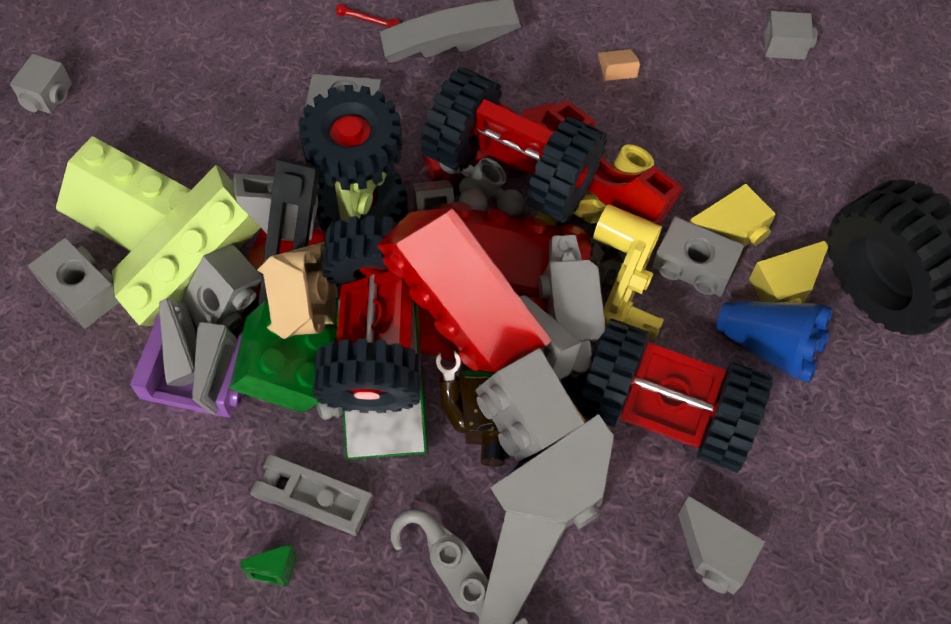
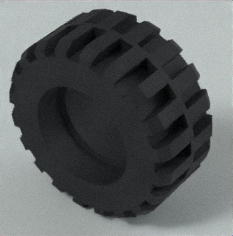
(896, 255)

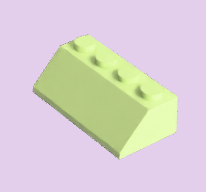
(116, 194)
(173, 249)

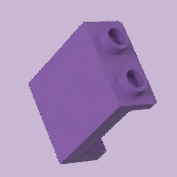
(151, 384)

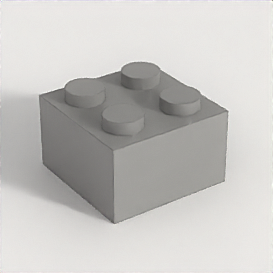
(528, 406)

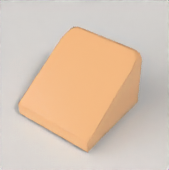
(619, 64)

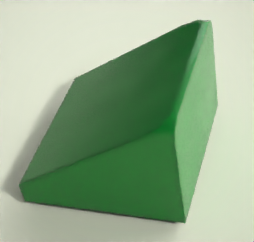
(271, 566)

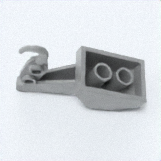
(540, 502)

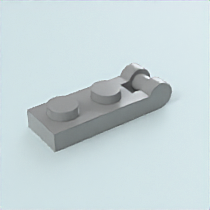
(313, 495)

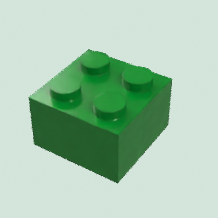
(277, 367)

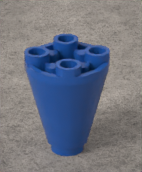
(779, 333)

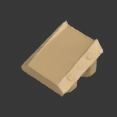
(298, 293)

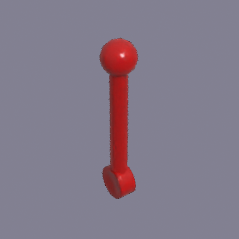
(342, 10)

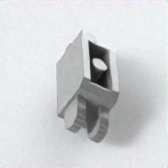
(573, 297)

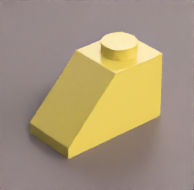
(738, 217)
(788, 275)

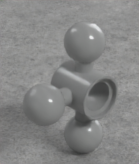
(485, 182)

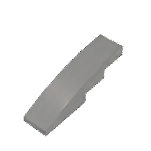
(458, 26)

